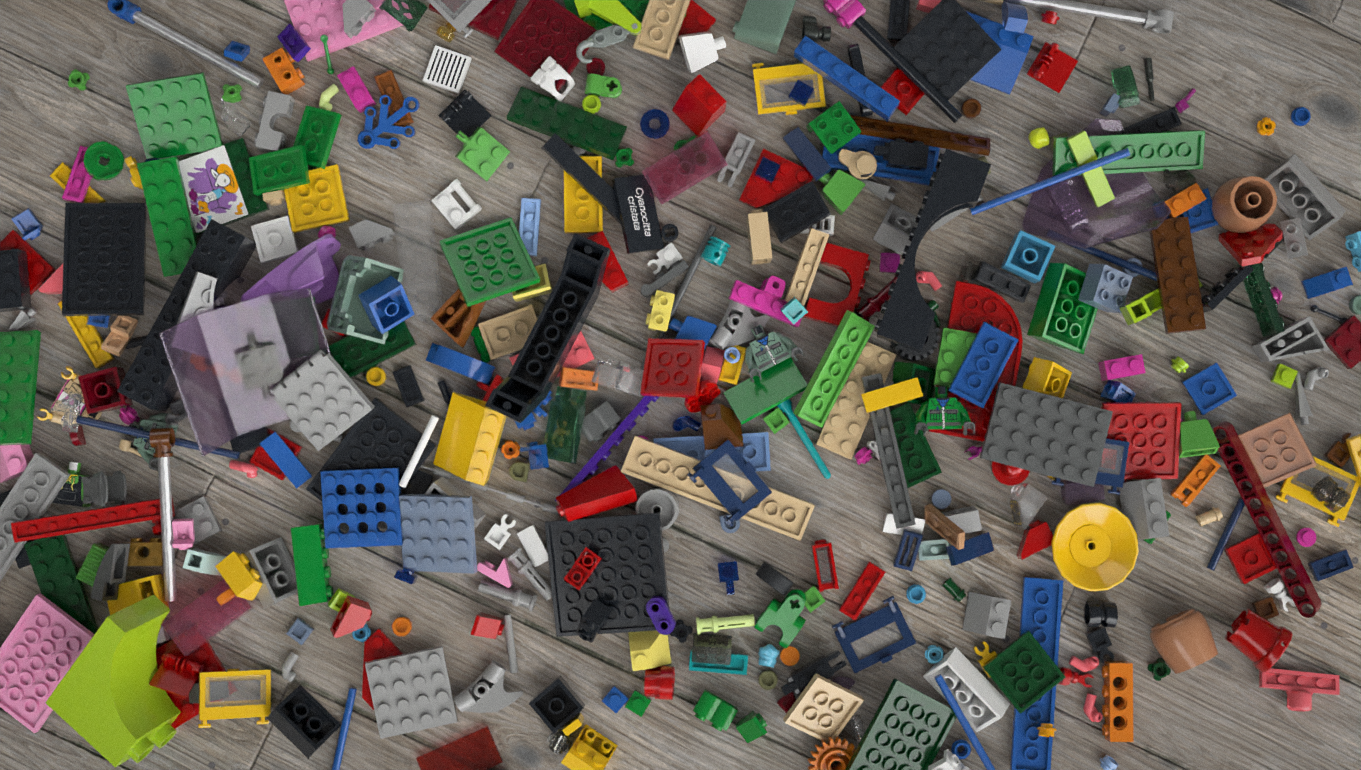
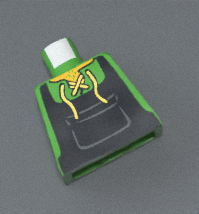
(72, 490)

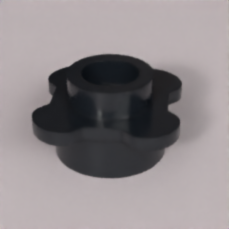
(686, 631)

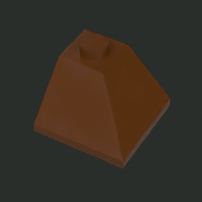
(719, 425)

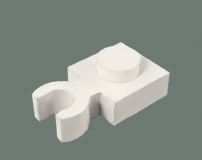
(667, 257)
(498, 534)

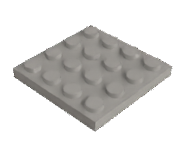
(411, 692)

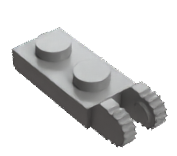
(737, 157)

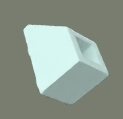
(202, 561)

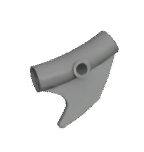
(740, 332)
(493, 698)

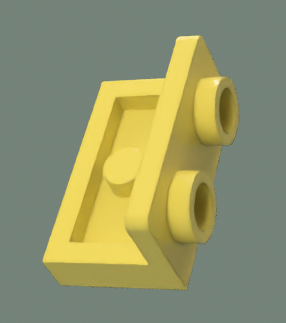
(661, 311)

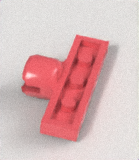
(1299, 686)

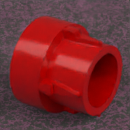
(660, 682)

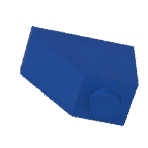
(1327, 282)

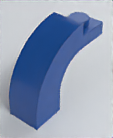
(460, 363)

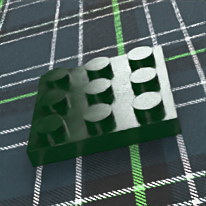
(1023, 671)

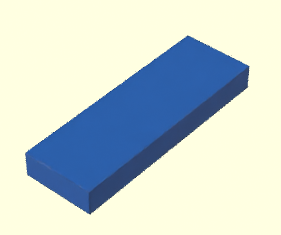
(286, 459)

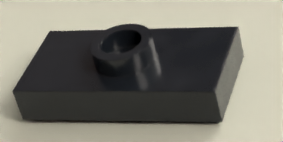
(408, 386)

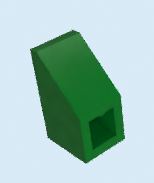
(752, 726)

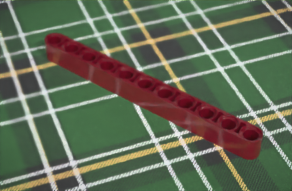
(1265, 528)

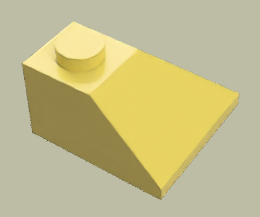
(648, 650)

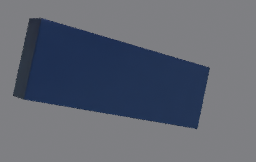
(807, 154)
(972, 548)

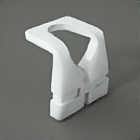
(548, 74)

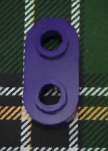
(661, 615)

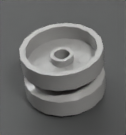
(662, 498)

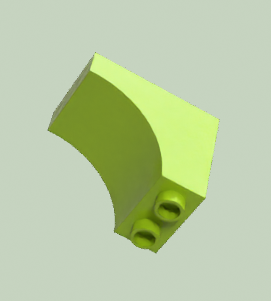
(109, 690)

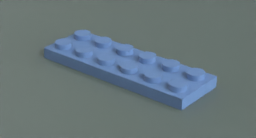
(754, 450)

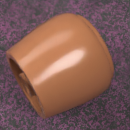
(1244, 203)
(1184, 640)

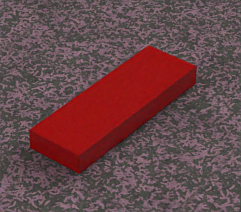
(862, 590)

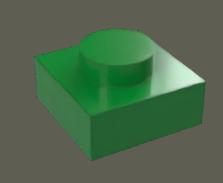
(638, 703)

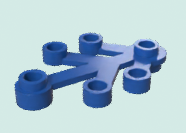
(386, 124)

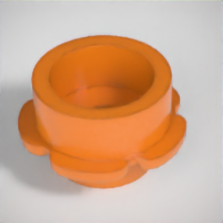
(510, 444)

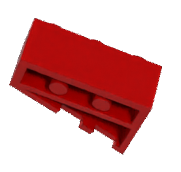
(614, 276)

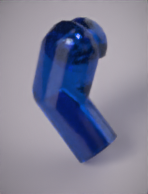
(685, 422)

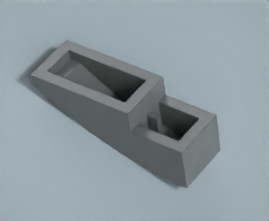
(111, 572)

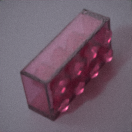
(684, 167)
(204, 619)

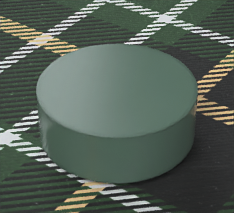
(1355, 305)

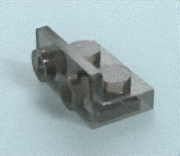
(712, 649)

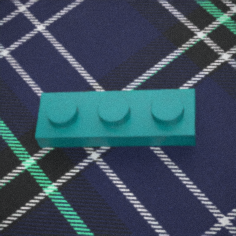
(737, 665)

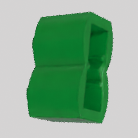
(715, 710)

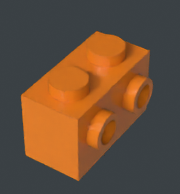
(283, 71)

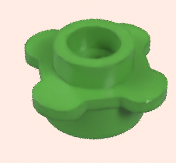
(74, 76)
(232, 98)

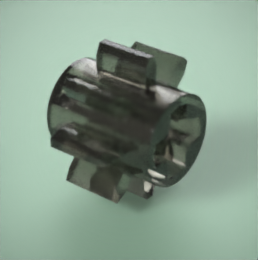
(559, 742)

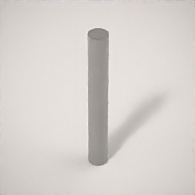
(510, 643)

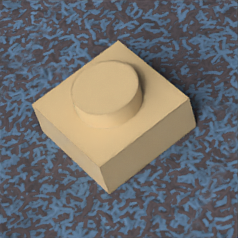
(274, 198)

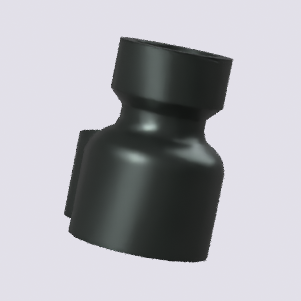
(813, 31)

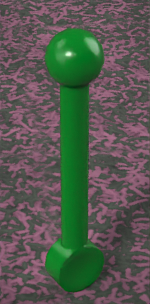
(324, 38)

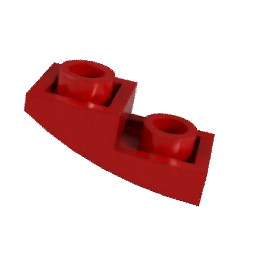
(582, 568)

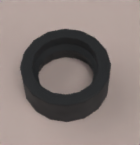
(774, 578)

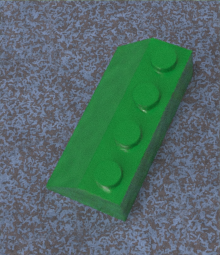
(311, 564)

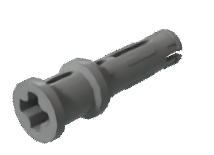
(522, 569)
(516, 597)

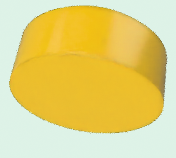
(376, 376)

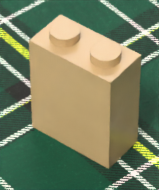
(759, 237)

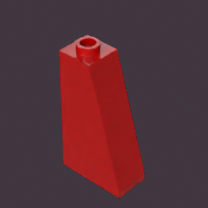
(596, 495)

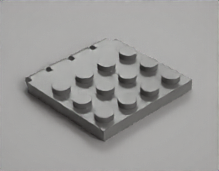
(321, 399)

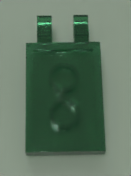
(565, 424)

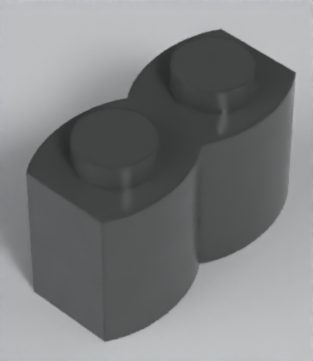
(600, 421)

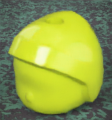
(1039, 137)

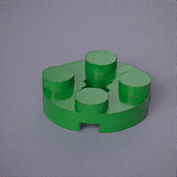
(108, 151)

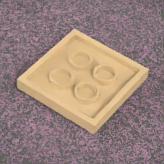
(823, 709)

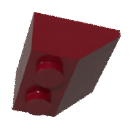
(101, 389)

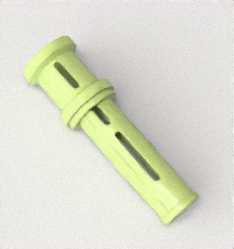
(715, 624)

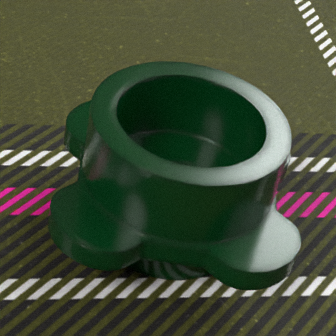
(1158, 675)

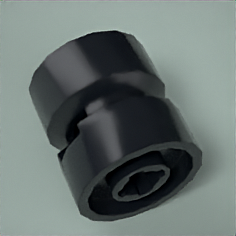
(1100, 614)

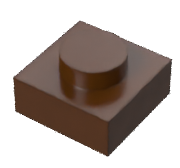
(1265, 608)

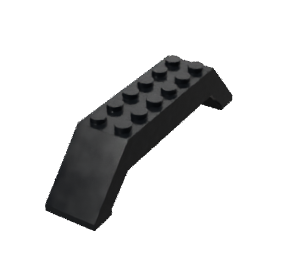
(553, 331)

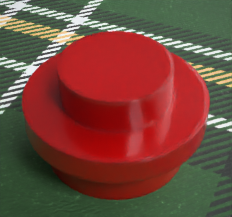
(1049, 17)

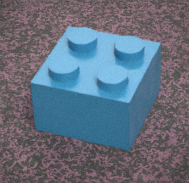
(1027, 256)

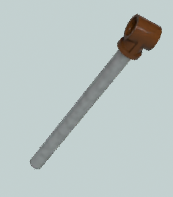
(162, 440)

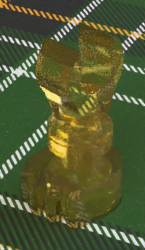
(446, 33)

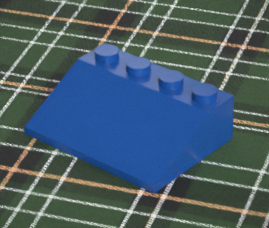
(1004, 67)

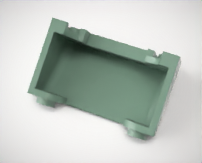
(764, 23)
(347, 311)

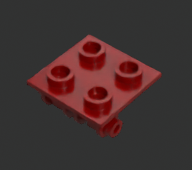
(1052, 67)
(176, 674)

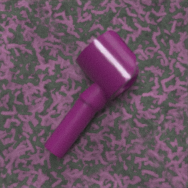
(1182, 104)
(974, 451)

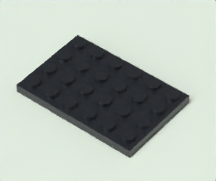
(104, 259)
(374, 441)

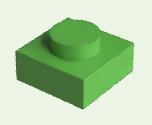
(776, 420)
(813, 599)

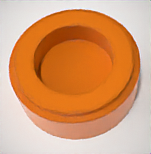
(225, 596)
(402, 626)
(789, 656)

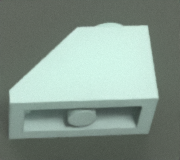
(933, 549)

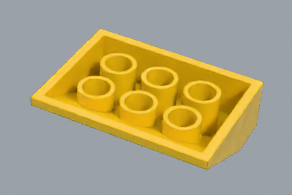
(469, 439)

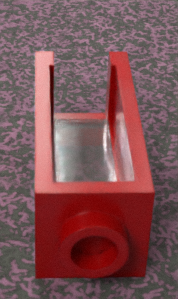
(824, 565)

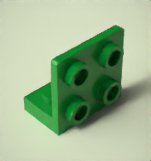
(834, 127)

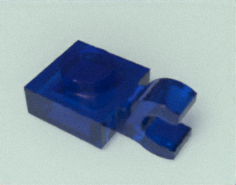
(728, 573)

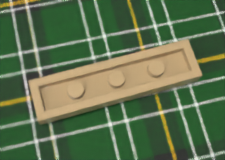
(807, 265)

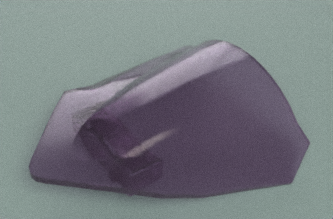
(1070, 215)

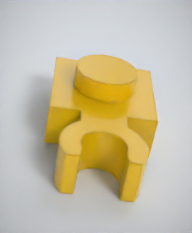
(135, 179)
(986, 656)

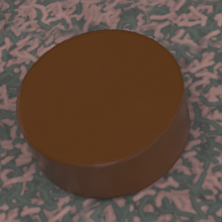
(971, 108)

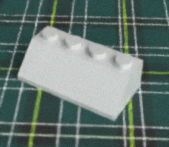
(972, 691)

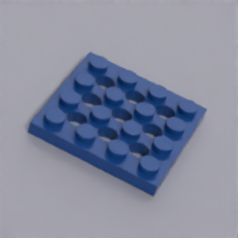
(333, 518)

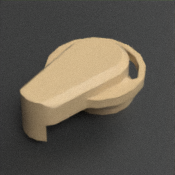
(858, 163)

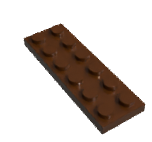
(1177, 276)

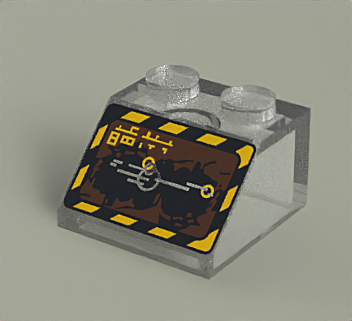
(1024, 504)

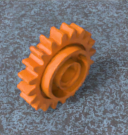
(831, 752)

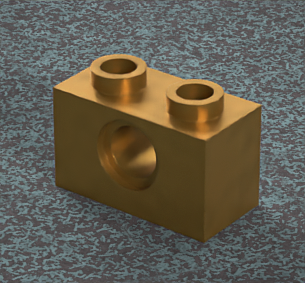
(136, 555)

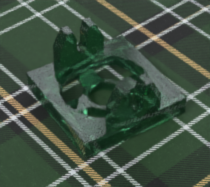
(417, 12)

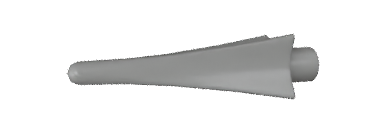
(880, 190)
(23, 319)
(1302, 407)

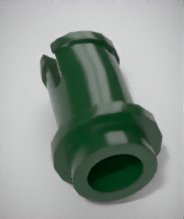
(956, 592)

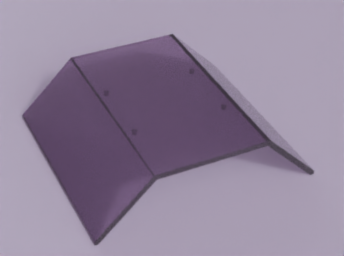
(206, 366)

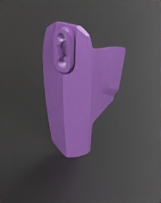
(307, 268)

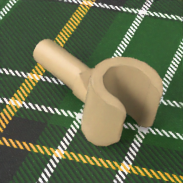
(125, 445)

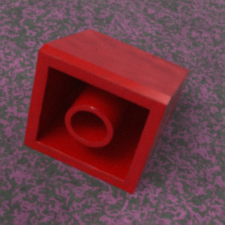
(699, 105)

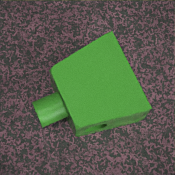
(841, 190)
(1196, 437)

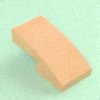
(120, 335)

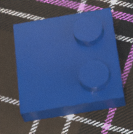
(1209, 388)

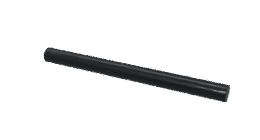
(897, 59)

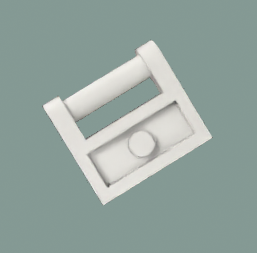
(450, 207)

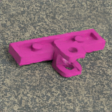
(763, 300)

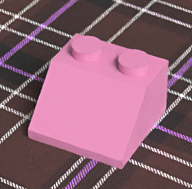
(14, 461)

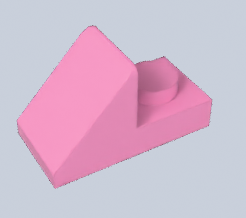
(500, 575)

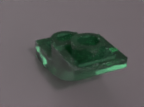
(1125, 83)

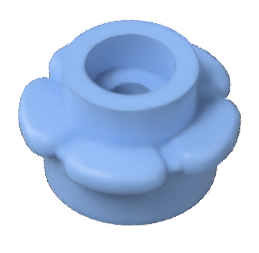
(1108, 763)

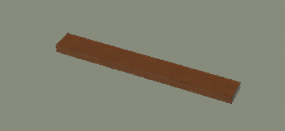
(929, 136)

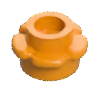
(1261, 126)
(1046, 730)

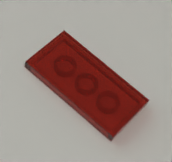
(469, 752)

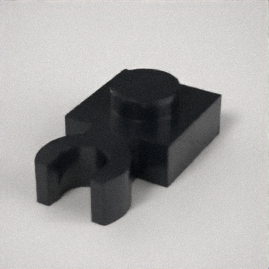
(1099, 642)

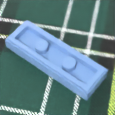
(530, 224)

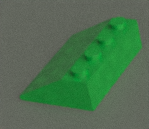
(1059, 314)

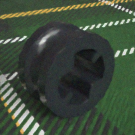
(668, 227)

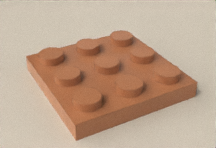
(1277, 450)

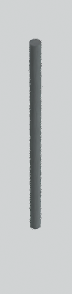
(686, 281)

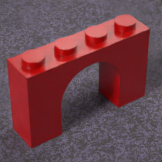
(853, 265)

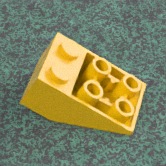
(137, 590)

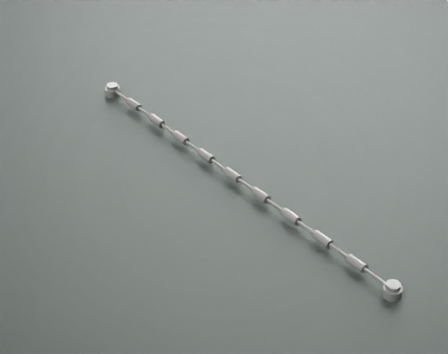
(510, 495)

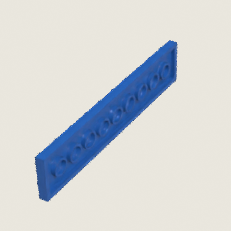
(1042, 618)

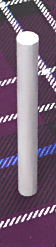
(418, 451)

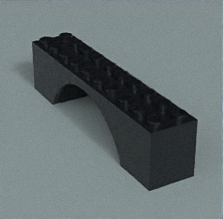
(953, 188)
(218, 254)

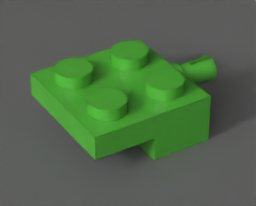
(481, 153)

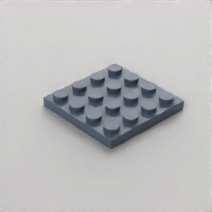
(438, 533)

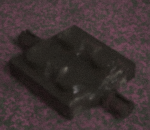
(259, 366)

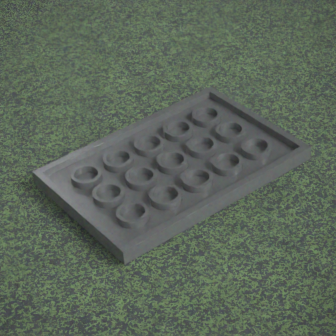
(1046, 434)

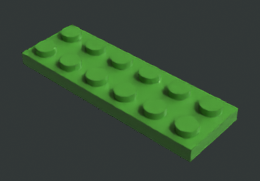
(834, 369)

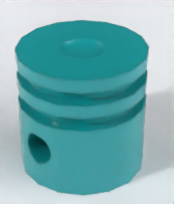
(715, 251)

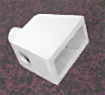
(700, 49)

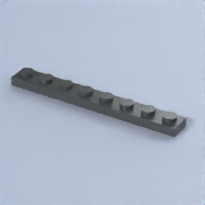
(890, 458)

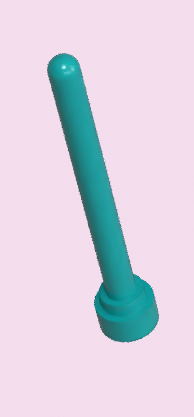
(786, 407)

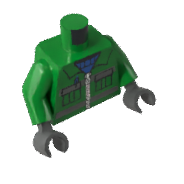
(942, 414)

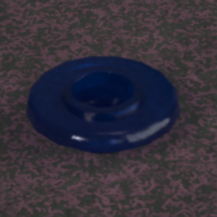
(655, 114)

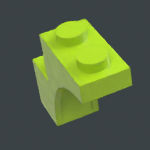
(1141, 307)

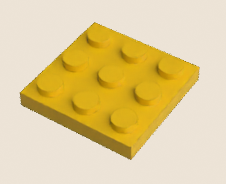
(318, 202)

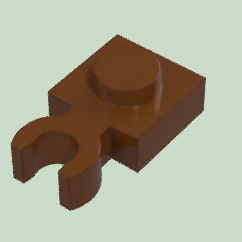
(1339, 452)

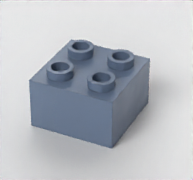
(1105, 288)

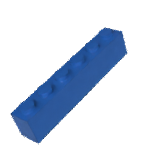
(846, 78)

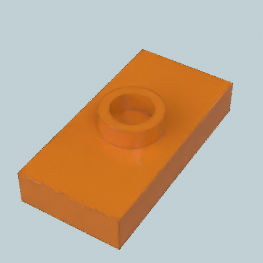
(577, 379)

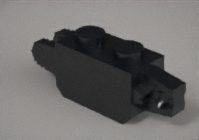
(801, 677)

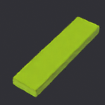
(1094, 179)

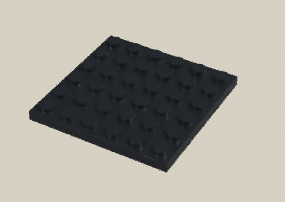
(624, 579)

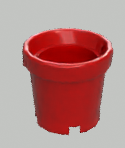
(1259, 639)

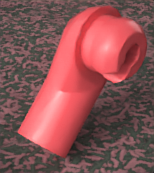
(928, 278)
(1086, 664)
(1090, 710)

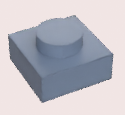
(1111, 105)

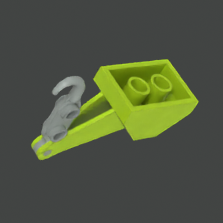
(613, 12)

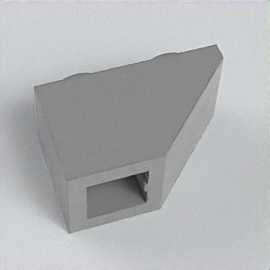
(355, 15)
(370, 233)

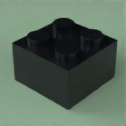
(557, 704)

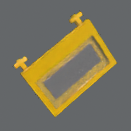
(776, 84)
(1301, 485)
(234, 695)

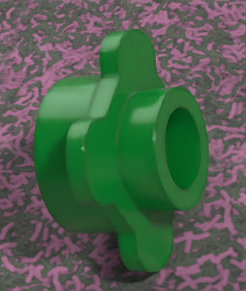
(622, 162)

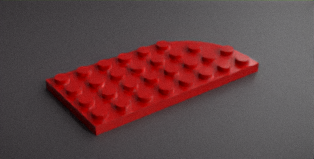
(969, 309)

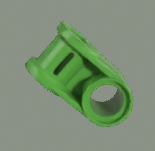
(599, 86)

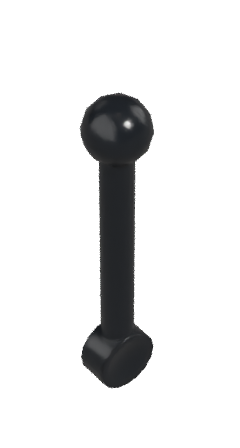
(1314, 308)

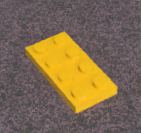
(581, 210)

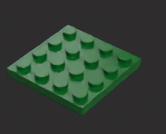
(174, 115)
(489, 261)

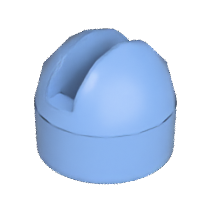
(735, 352)

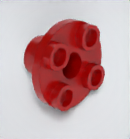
(707, 393)
(1008, 474)

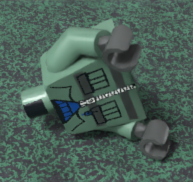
(768, 351)
(160, 420)

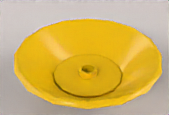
(1112, 551)

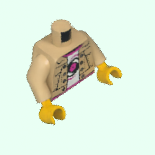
(71, 386)

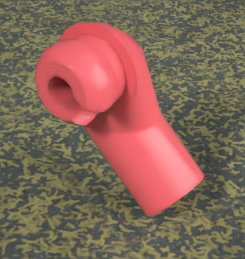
(250, 469)

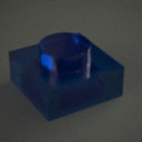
(801, 93)
(767, 170)
(406, 575)

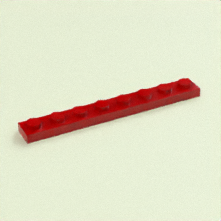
(87, 520)

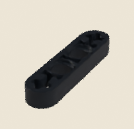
(857, 64)

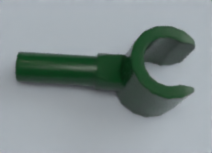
(933, 305)

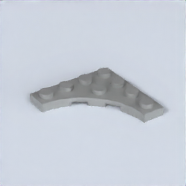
(200, 297)

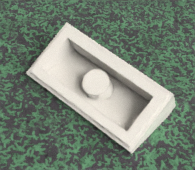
(889, 525)
(533, 545)

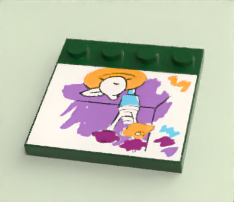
(220, 186)

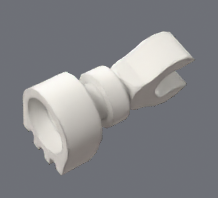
(1276, 587)

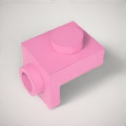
(183, 533)

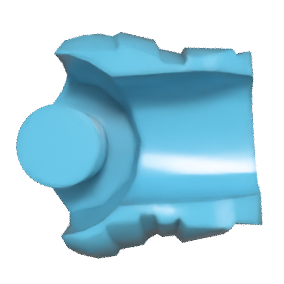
(768, 655)

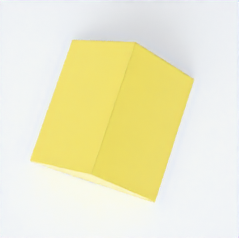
(541, 288)

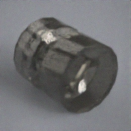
(1332, 495)

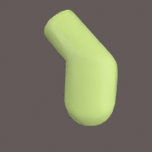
(325, 97)

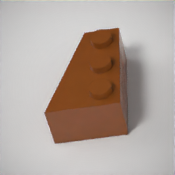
(457, 318)

